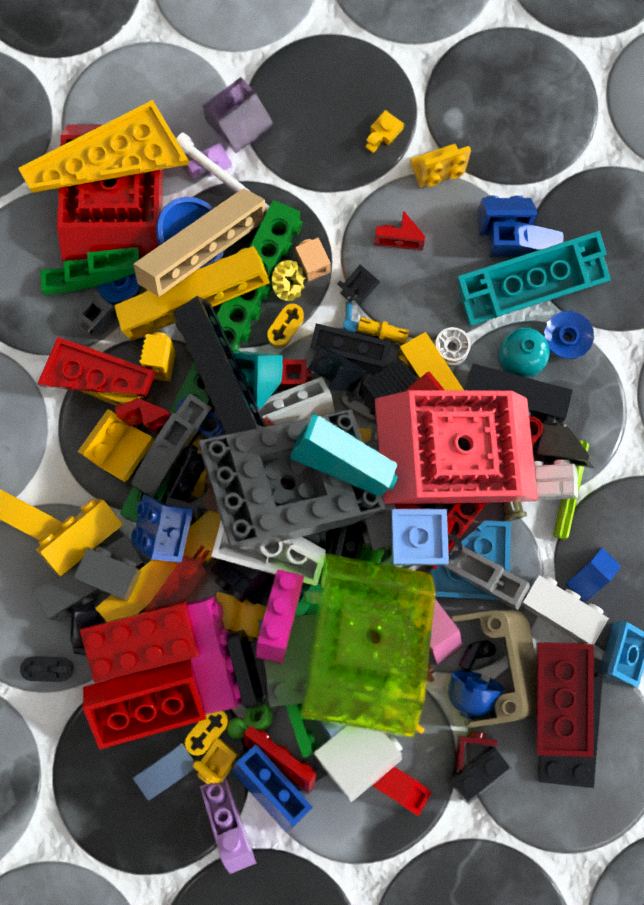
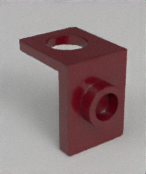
(474, 737)

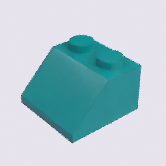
(261, 372)

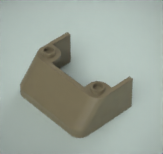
(521, 660)

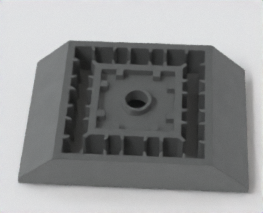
(248, 491)

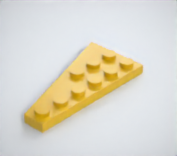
(123, 147)

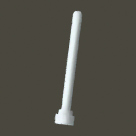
(187, 147)

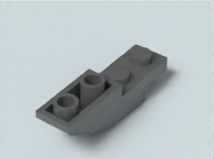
(169, 445)

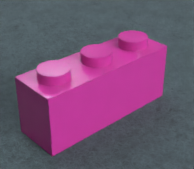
(279, 616)

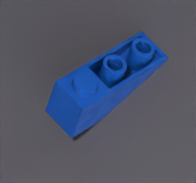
(519, 238)

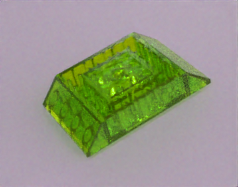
(361, 681)

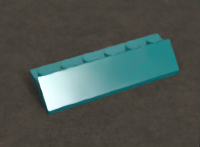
(533, 278)

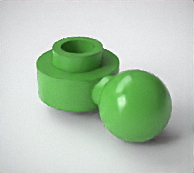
(238, 726)

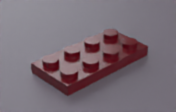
(564, 699)

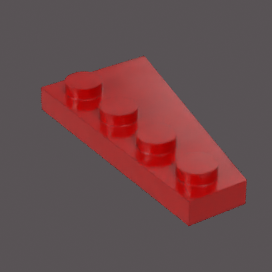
(86, 369)

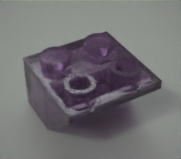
(237, 115)

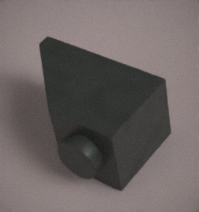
(561, 444)

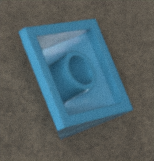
(624, 654)

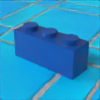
(271, 788)

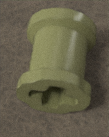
(511, 515)

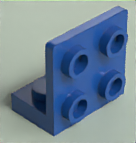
(161, 529)

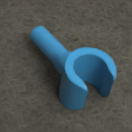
(348, 324)

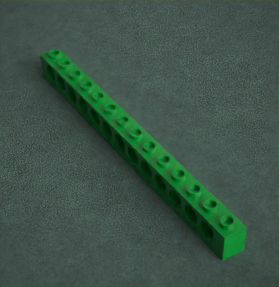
(277, 218)

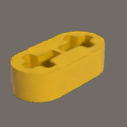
(281, 322)
(211, 736)

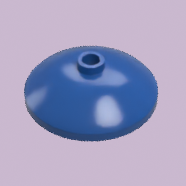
(178, 216)

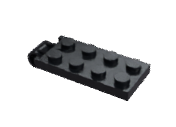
(572, 769)

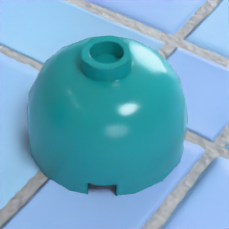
(524, 352)

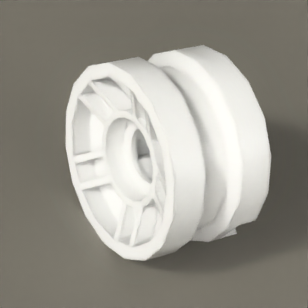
(449, 337)

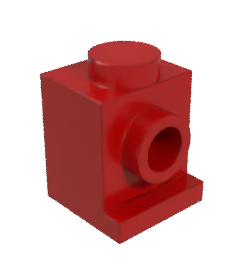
(297, 367)

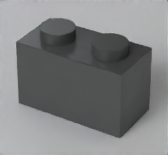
(107, 573)

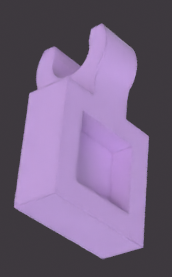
(217, 155)

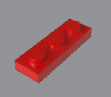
(299, 773)

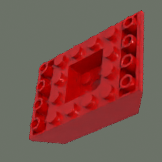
(108, 217)

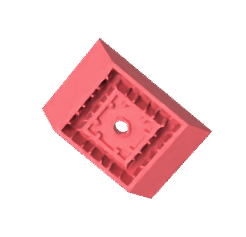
(422, 437)

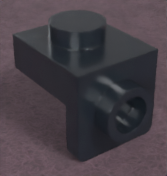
(358, 285)

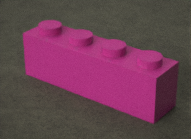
(214, 665)

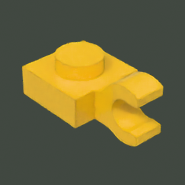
(383, 130)

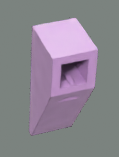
(227, 826)

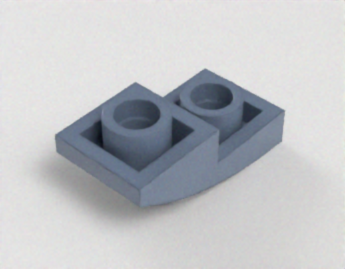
(164, 772)

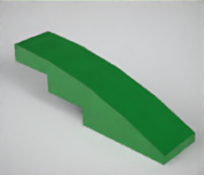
(91, 272)

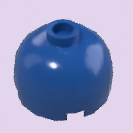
(472, 694)

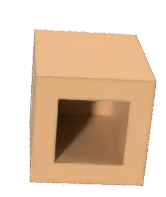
(312, 259)

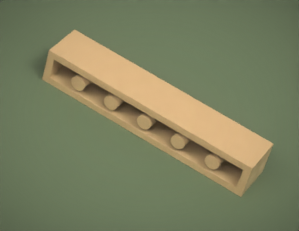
(200, 242)

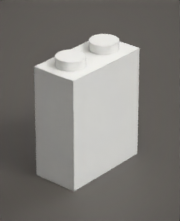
(358, 759)

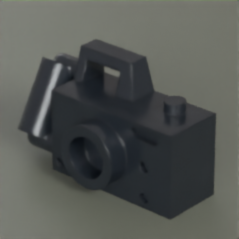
(81, 617)

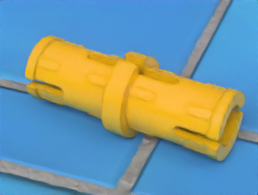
(382, 331)

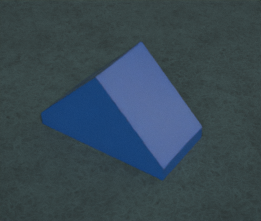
(593, 575)

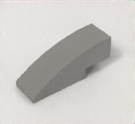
(489, 577)

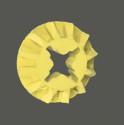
(280, 284)

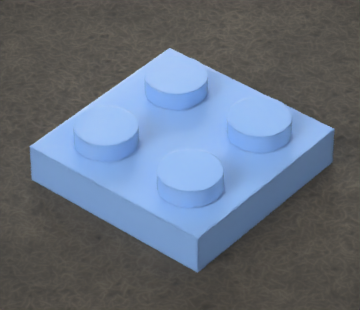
(419, 537)

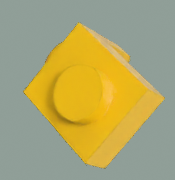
(216, 762)

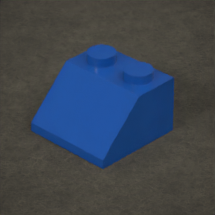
(504, 210)

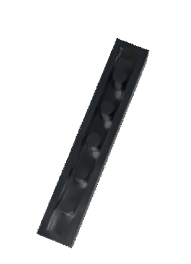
(218, 367)

